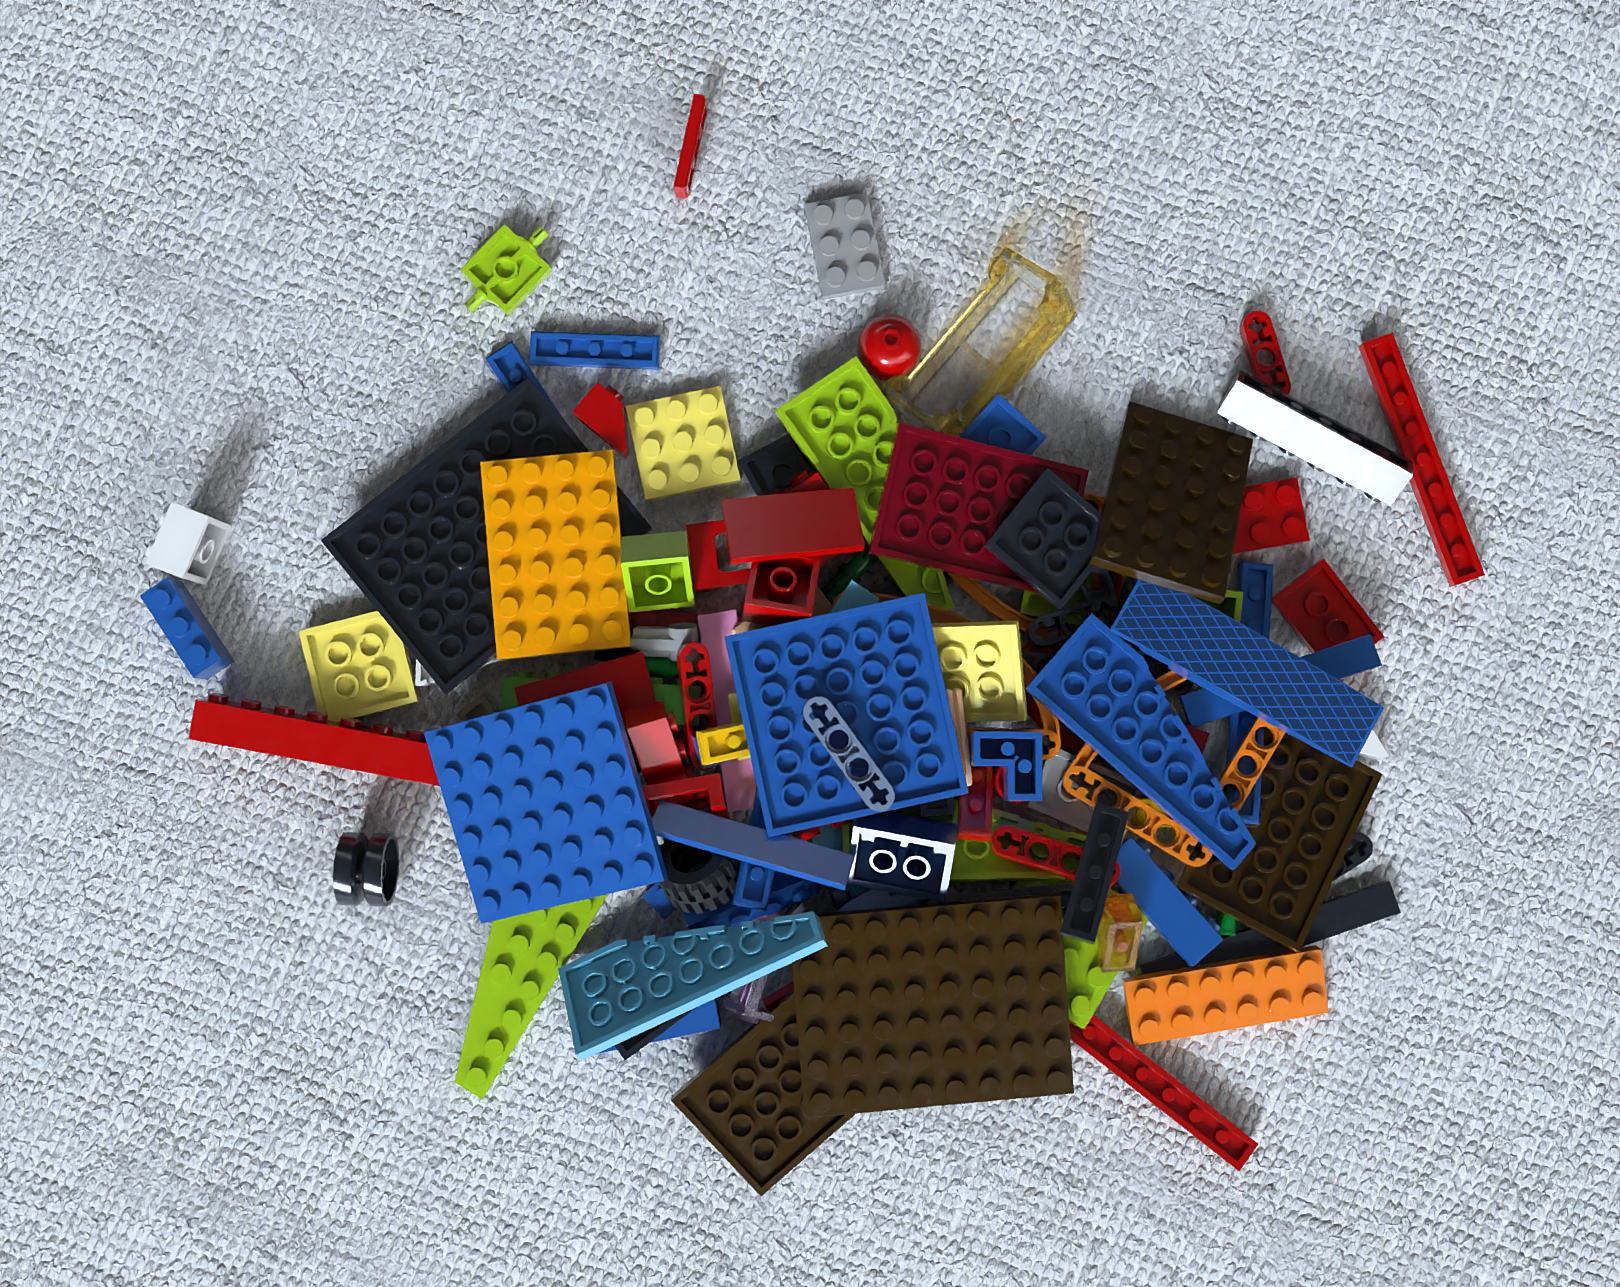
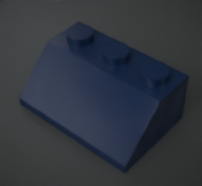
(903, 854)

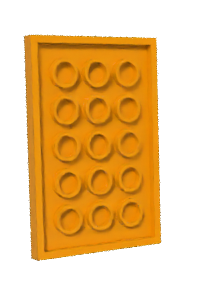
(555, 554)

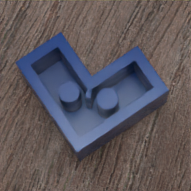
(1019, 755)

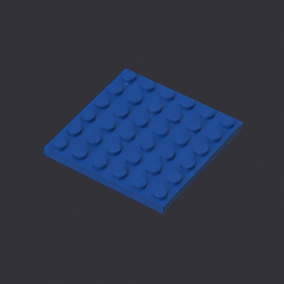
(883, 681)
(546, 803)

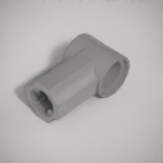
(664, 640)

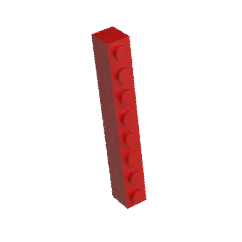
(312, 738)

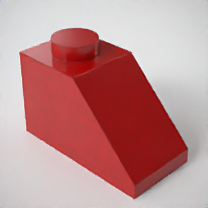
(605, 416)

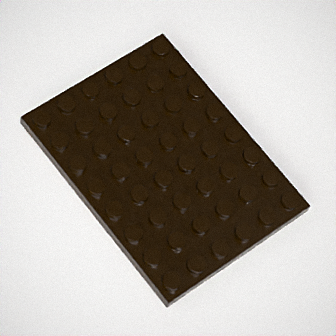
(934, 1006)

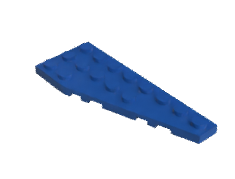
(1122, 713)

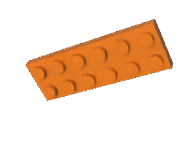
(1225, 995)

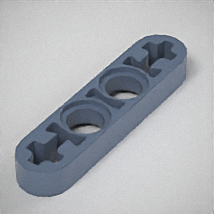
(846, 755)

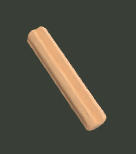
(958, 716)

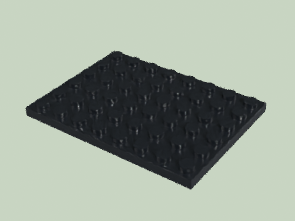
(424, 538)

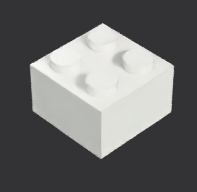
(187, 544)

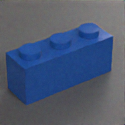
(187, 628)

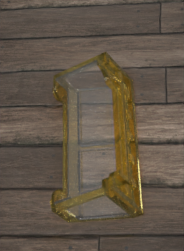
(986, 347)

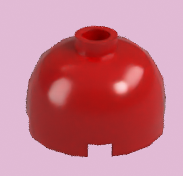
(889, 346)

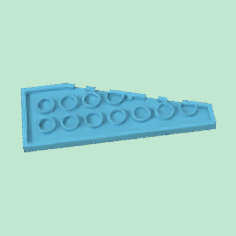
(656, 979)

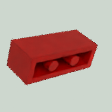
(657, 747)

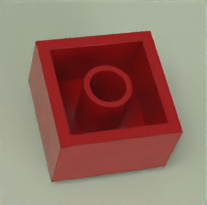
(781, 590)

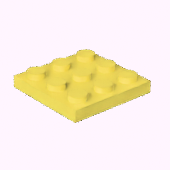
(683, 443)
(986, 666)
(358, 667)

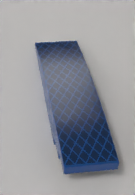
(1248, 670)

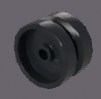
(366, 869)

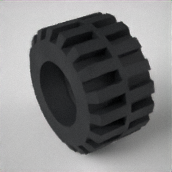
(699, 888)

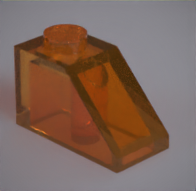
(1119, 933)

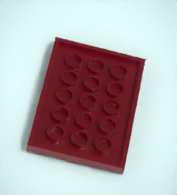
(948, 499)

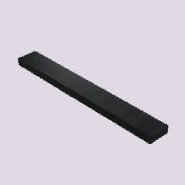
(1333, 918)

